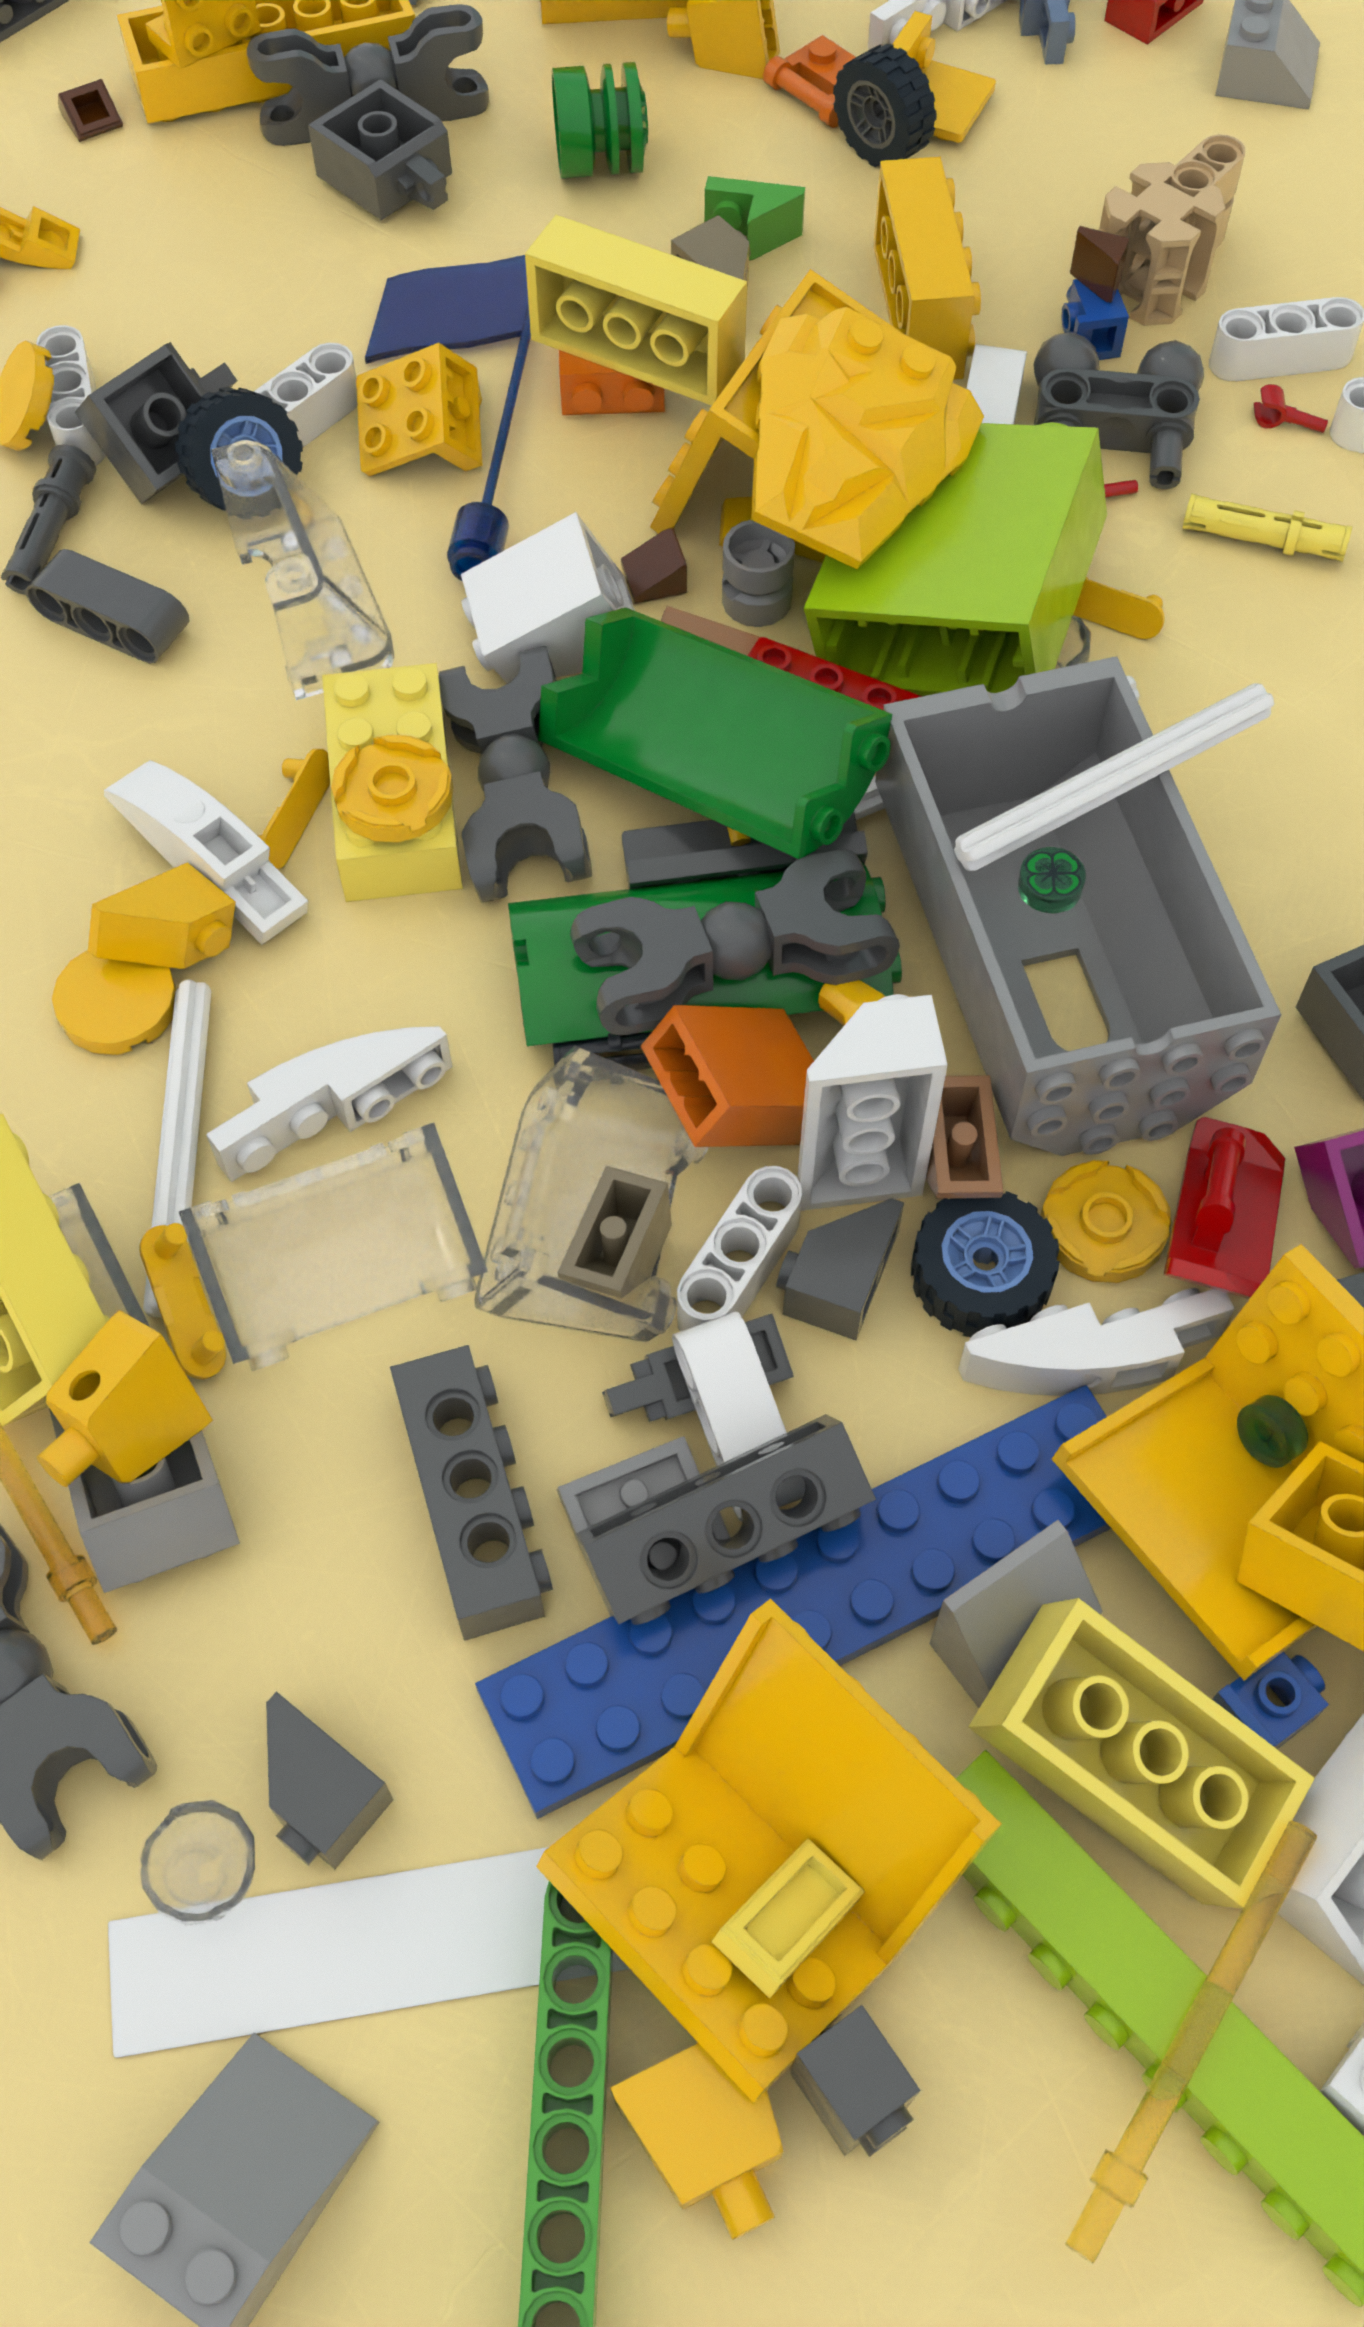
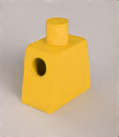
(728, 34)
(121, 1405)
(703, 2135)

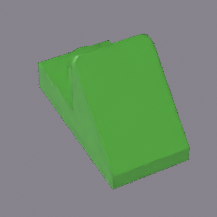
(760, 210)

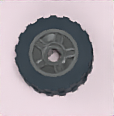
(884, 105)

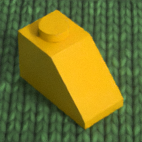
(163, 921)

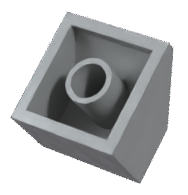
(1268, 55)
(993, 1611)

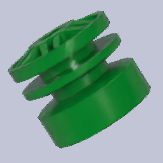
(598, 120)

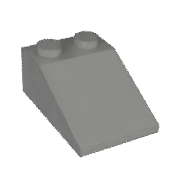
(154, 1521)
(235, 2187)

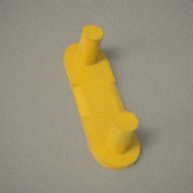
(1120, 610)
(290, 819)
(182, 1301)

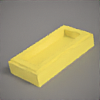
(788, 1917)

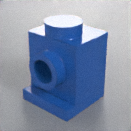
(1096, 319)
(1295, 1684)

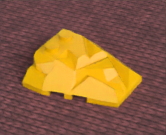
(853, 431)

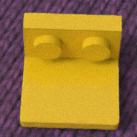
(201, 27)
(957, 92)
(419, 409)

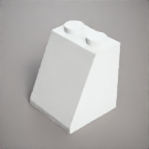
(542, 597)

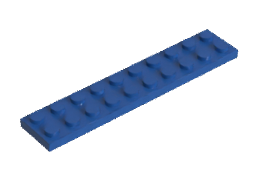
(629, 1689)

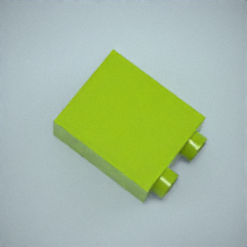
(978, 573)

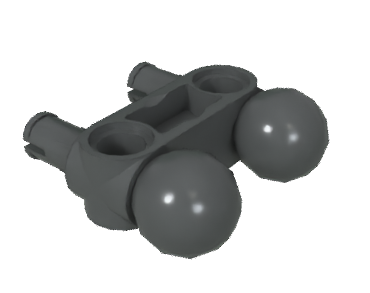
(1132, 411)

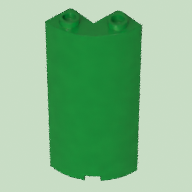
(716, 731)
(562, 991)

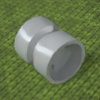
(757, 574)

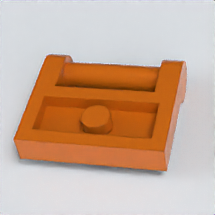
(810, 75)

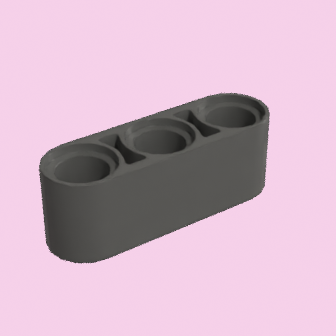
(107, 605)

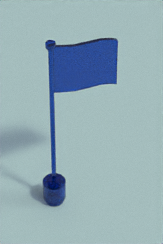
(461, 310)

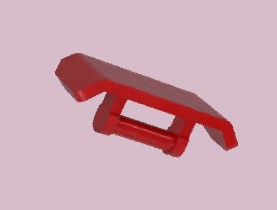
(1226, 1209)

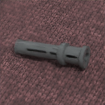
(55, 501)

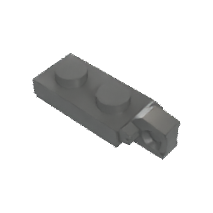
(662, 1387)

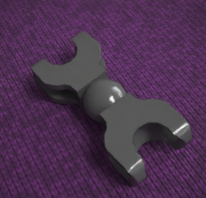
(412, 65)
(514, 772)
(676, 954)
(47, 1727)

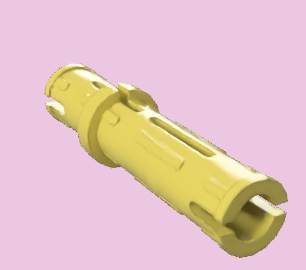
(1267, 527)

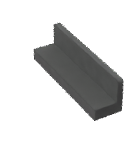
(705, 853)

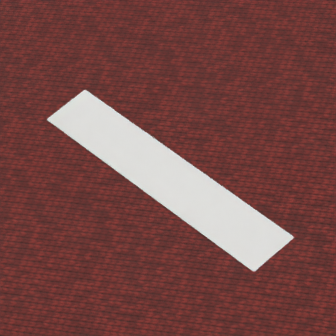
(332, 1953)

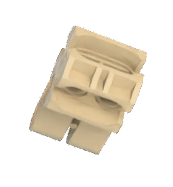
(1174, 225)

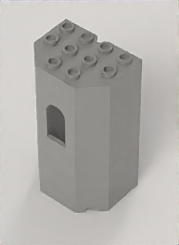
(1149, 929)

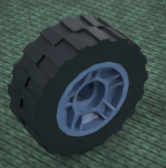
(226, 419)
(985, 1231)

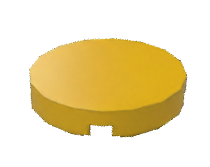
(24, 394)
(392, 788)
(113, 1003)
(1107, 1221)

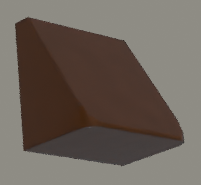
(89, 110)
(1099, 261)
(656, 568)

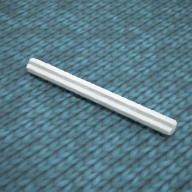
(1112, 777)
(180, 1111)

